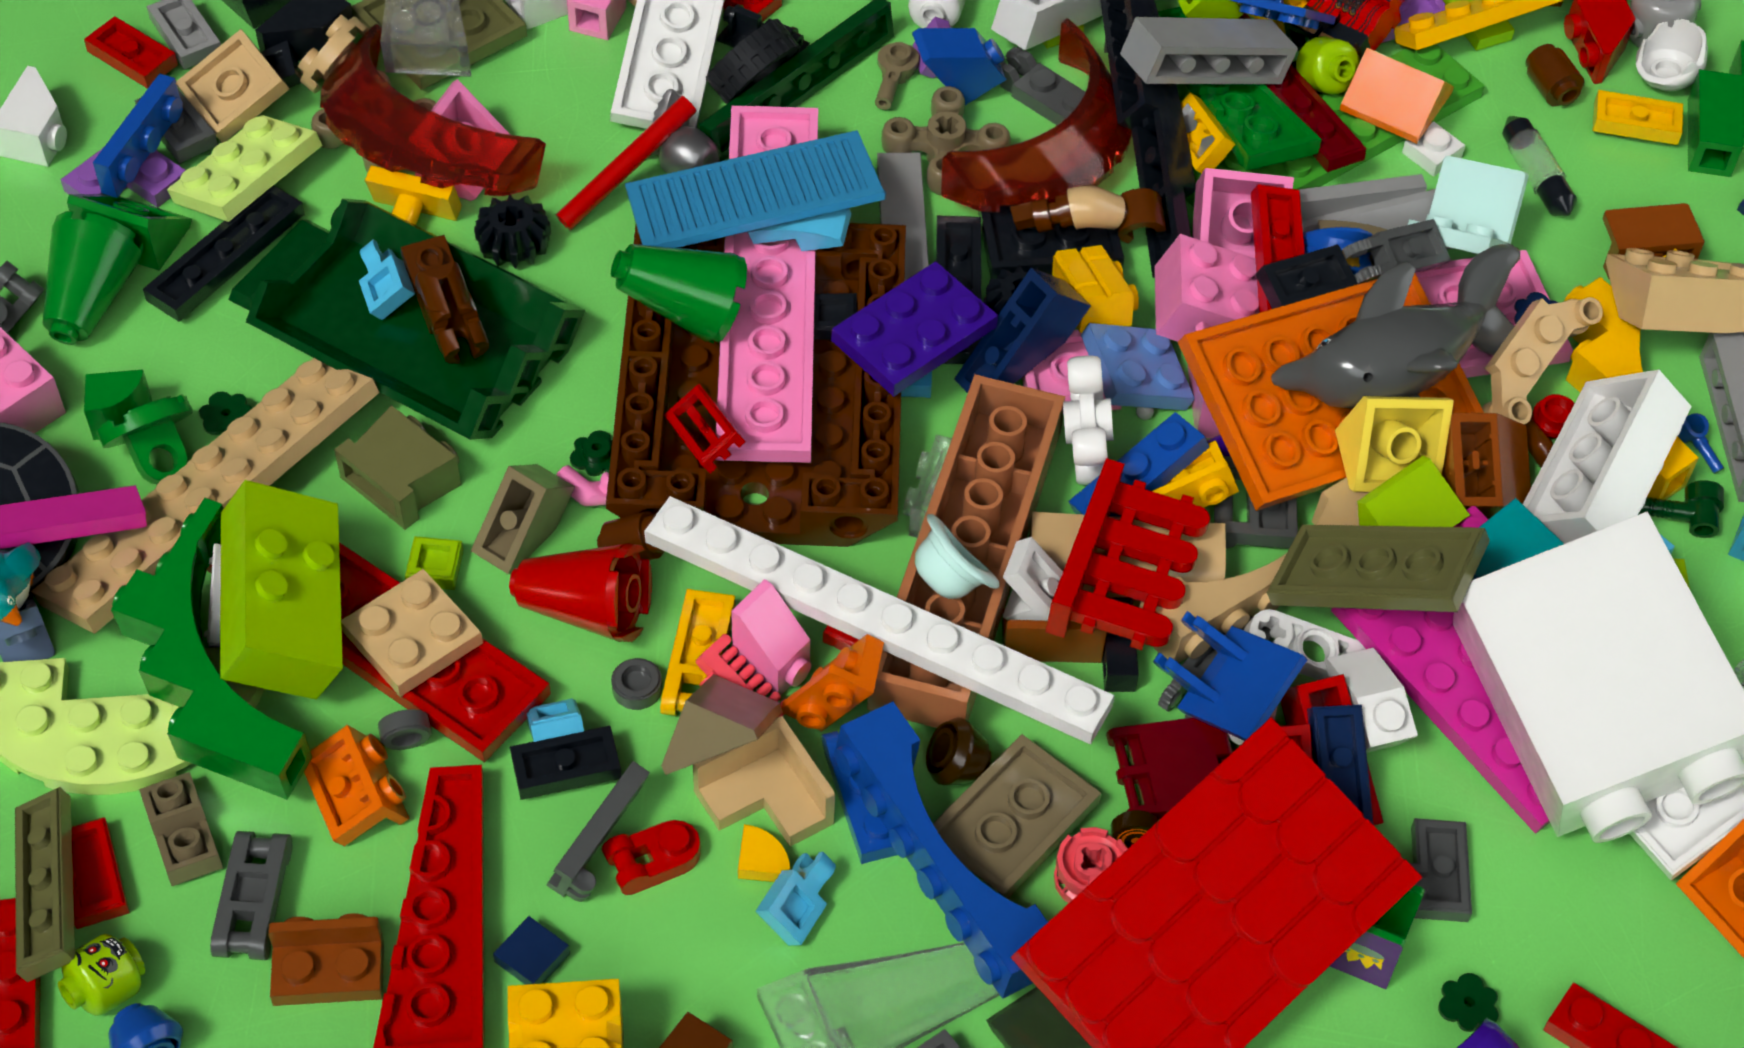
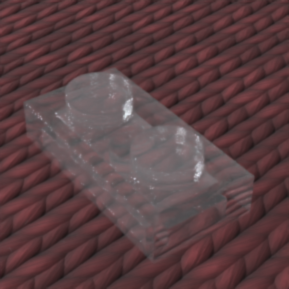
(928, 472)

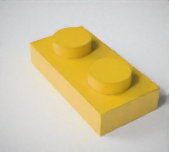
(1638, 117)

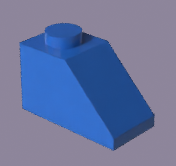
(961, 59)

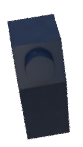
(1028, 329)

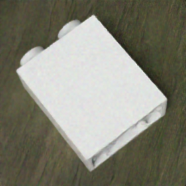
(1606, 679)

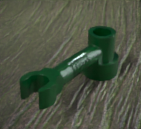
(1700, 508)

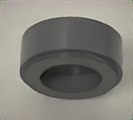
(636, 684)
(404, 729)

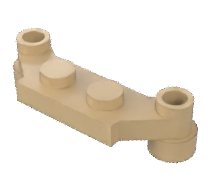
(1531, 349)

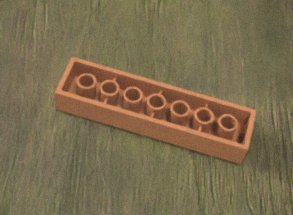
(987, 503)

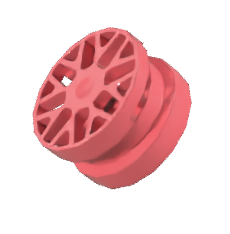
(1083, 859)

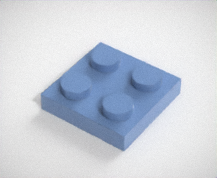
(1138, 367)

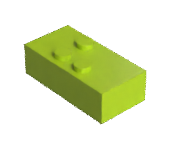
(280, 591)

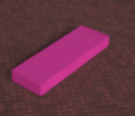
(71, 516)

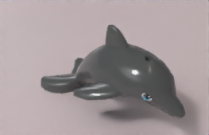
(1406, 348)

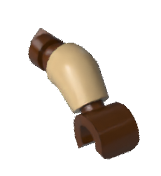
(1094, 208)

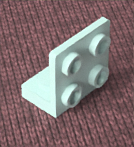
(1476, 204)

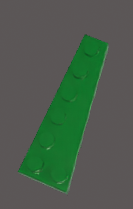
(1255, 120)

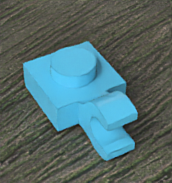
(387, 281)
(793, 899)

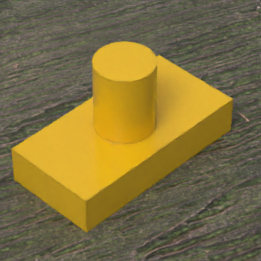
(411, 196)

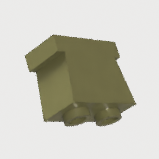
(398, 466)

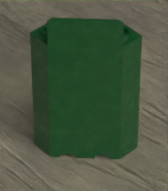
(314, 302)

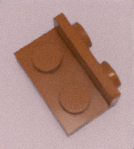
(326, 960)

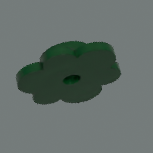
(222, 411)
(592, 453)
(1470, 991)

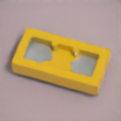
(1206, 136)

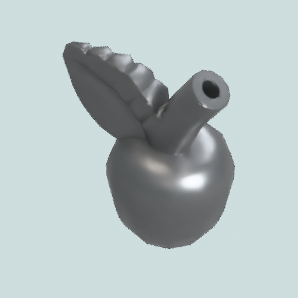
(686, 146)

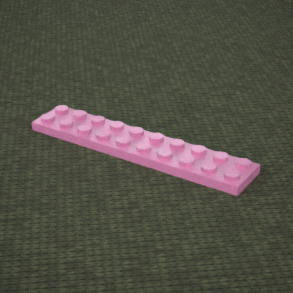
(769, 349)

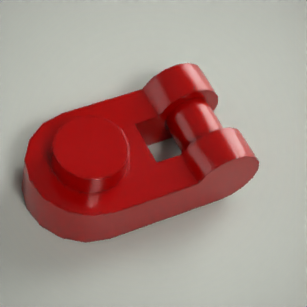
(670, 846)

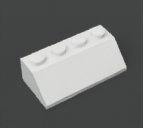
(1607, 454)

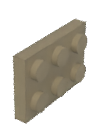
(1015, 815)

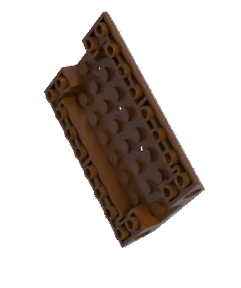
(855, 421)

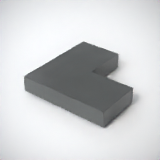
(1443, 862)

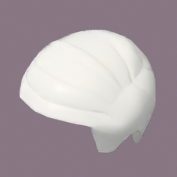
(1672, 55)

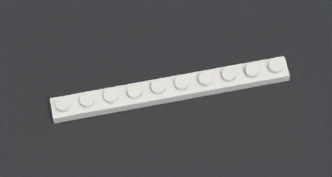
(862, 610)

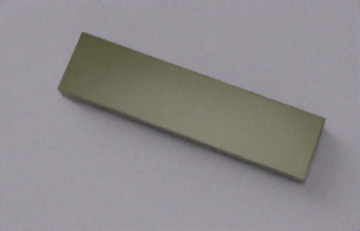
(44, 885)

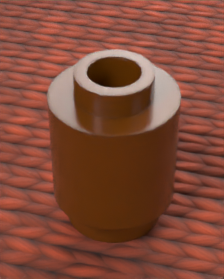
(1554, 75)
(629, 530)

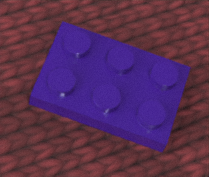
(914, 328)

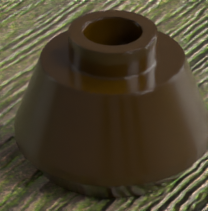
(957, 753)

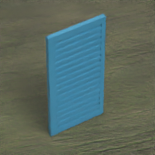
(754, 191)

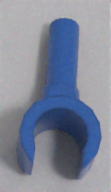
(1694, 430)

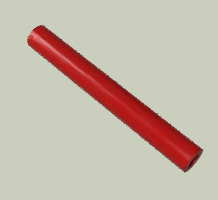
(626, 163)

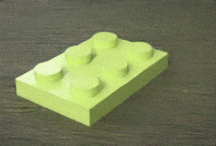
(244, 167)

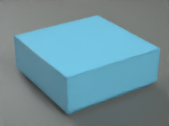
(554, 720)

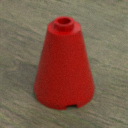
(588, 589)

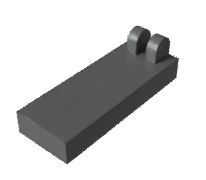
(570, 873)

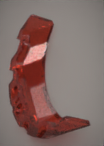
(406, 136)
(1067, 156)

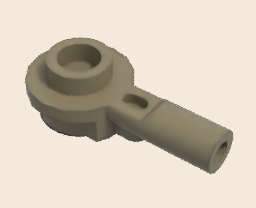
(897, 65)

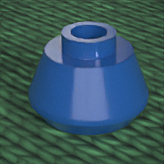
(144, 1028)

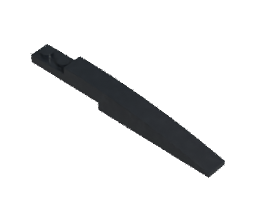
(1156, 127)

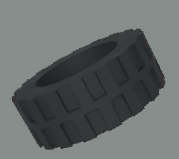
(752, 60)

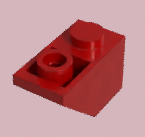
(1599, 33)

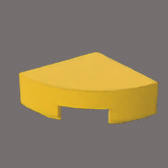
(761, 855)

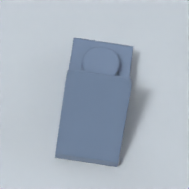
(27, 639)

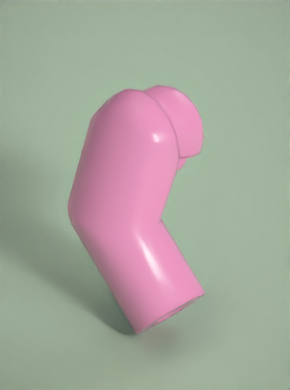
(585, 492)

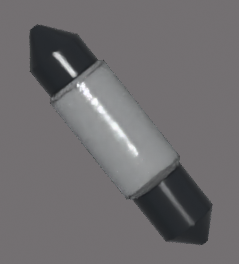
(1538, 161)

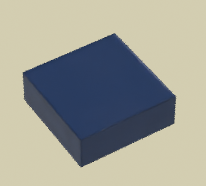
(531, 953)

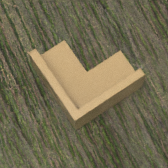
(767, 775)

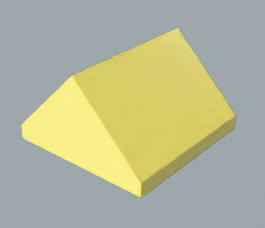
(1389, 435)

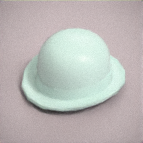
(949, 565)

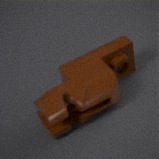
(444, 298)

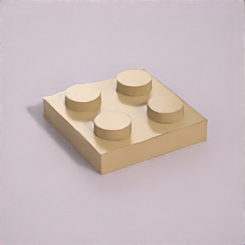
(232, 85)
(411, 632)

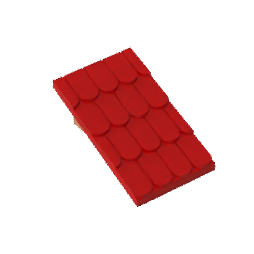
(1220, 907)

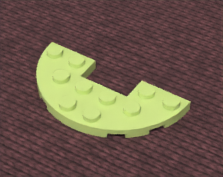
(87, 742)

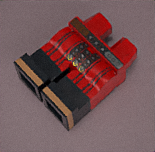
(1357, 22)

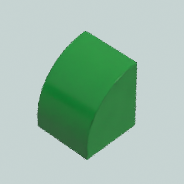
(112, 395)

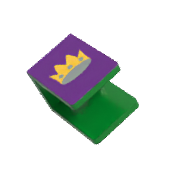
(1379, 948)

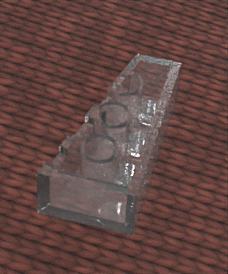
(424, 38)

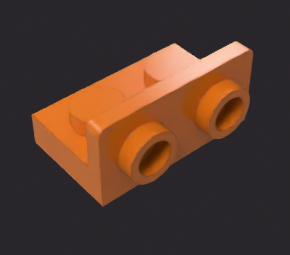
(837, 686)
(354, 784)

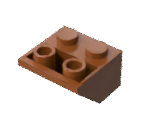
(1487, 461)

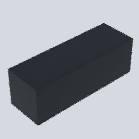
(1119, 661)

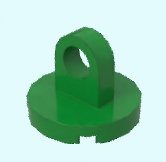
(147, 429)

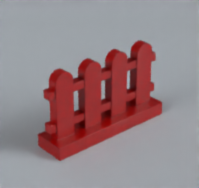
(1123, 578)

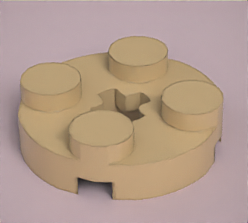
(321, 63)

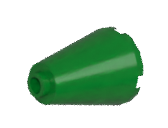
(85, 273)
(684, 285)

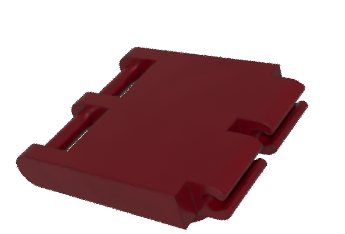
(1166, 760)

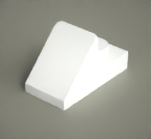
(1033, 582)

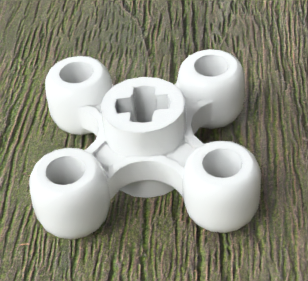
(1087, 417)

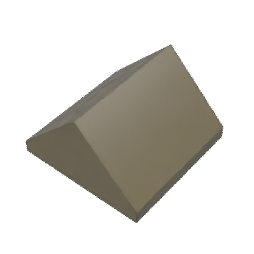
(716, 721)

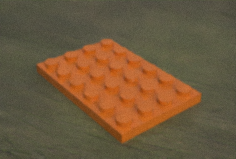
(1278, 436)

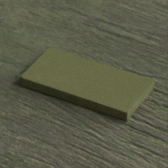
(1379, 567)

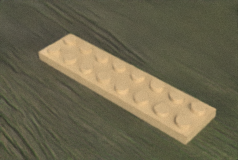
(253, 448)

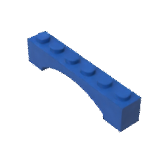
(880, 758)

